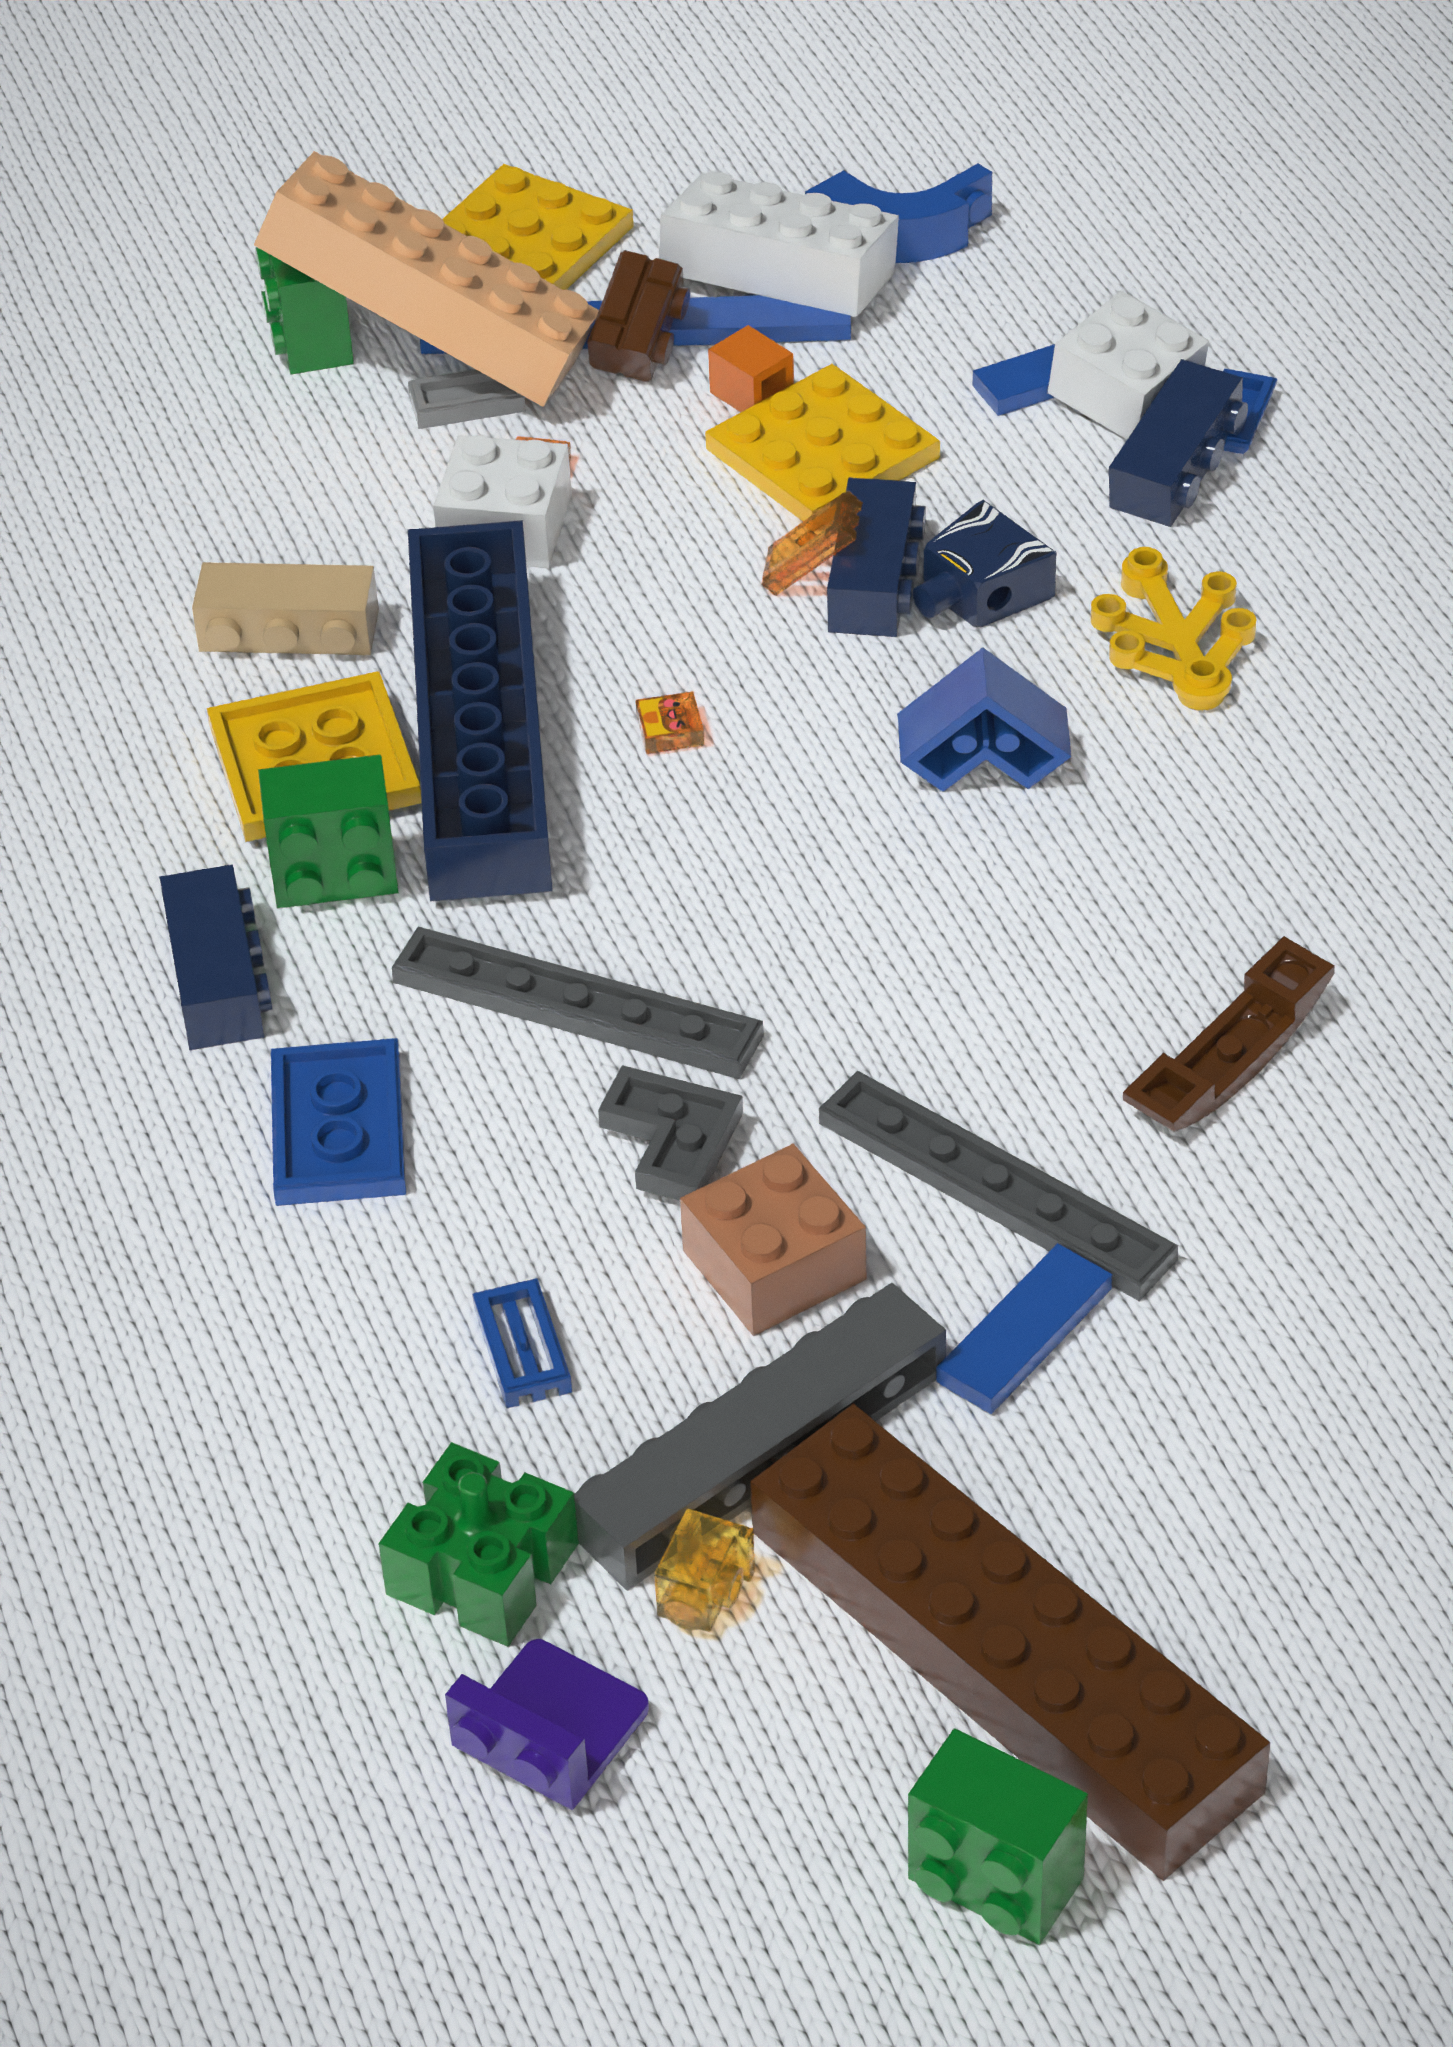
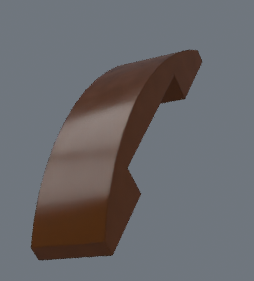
(1237, 1043)

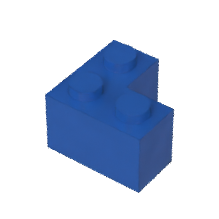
(983, 715)

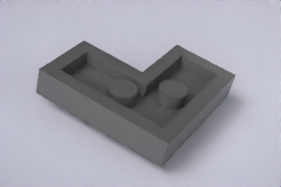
(681, 1119)

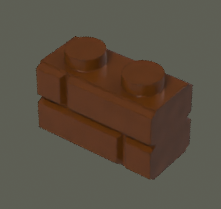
(637, 316)

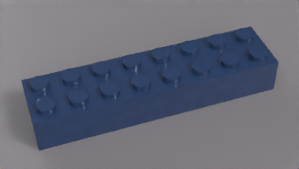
(477, 713)

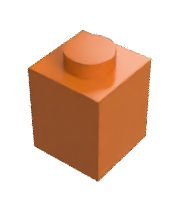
(748, 368)

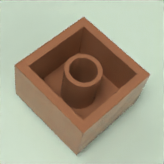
(773, 1239)

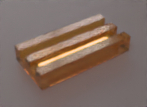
(811, 543)

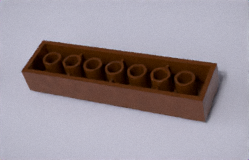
(1010, 1639)

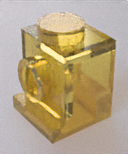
(703, 1570)

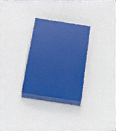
(337, 1122)

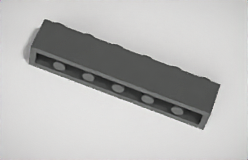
(866, 1358)

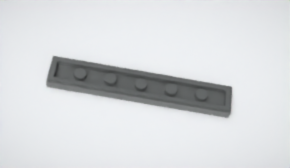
(578, 1002)
(996, 1183)

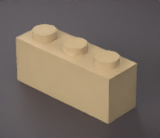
(285, 608)

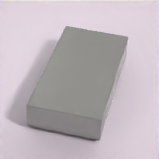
(461, 398)

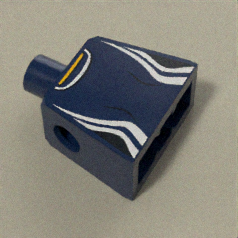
(985, 568)

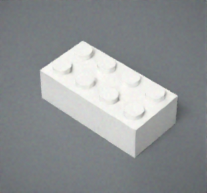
(780, 243)

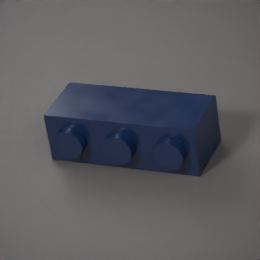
(1177, 443)
(870, 575)
(215, 956)

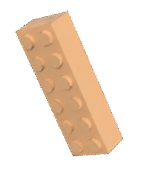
(426, 277)

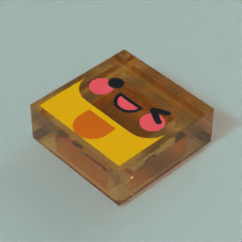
(669, 722)

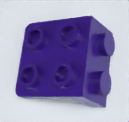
(546, 1720)

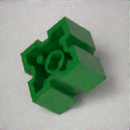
(479, 1543)

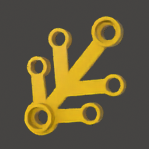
(1196, 678)

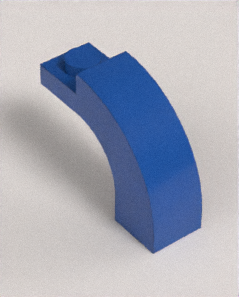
(930, 220)

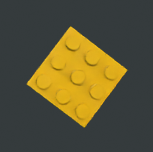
(541, 223)
(818, 435)
(310, 726)

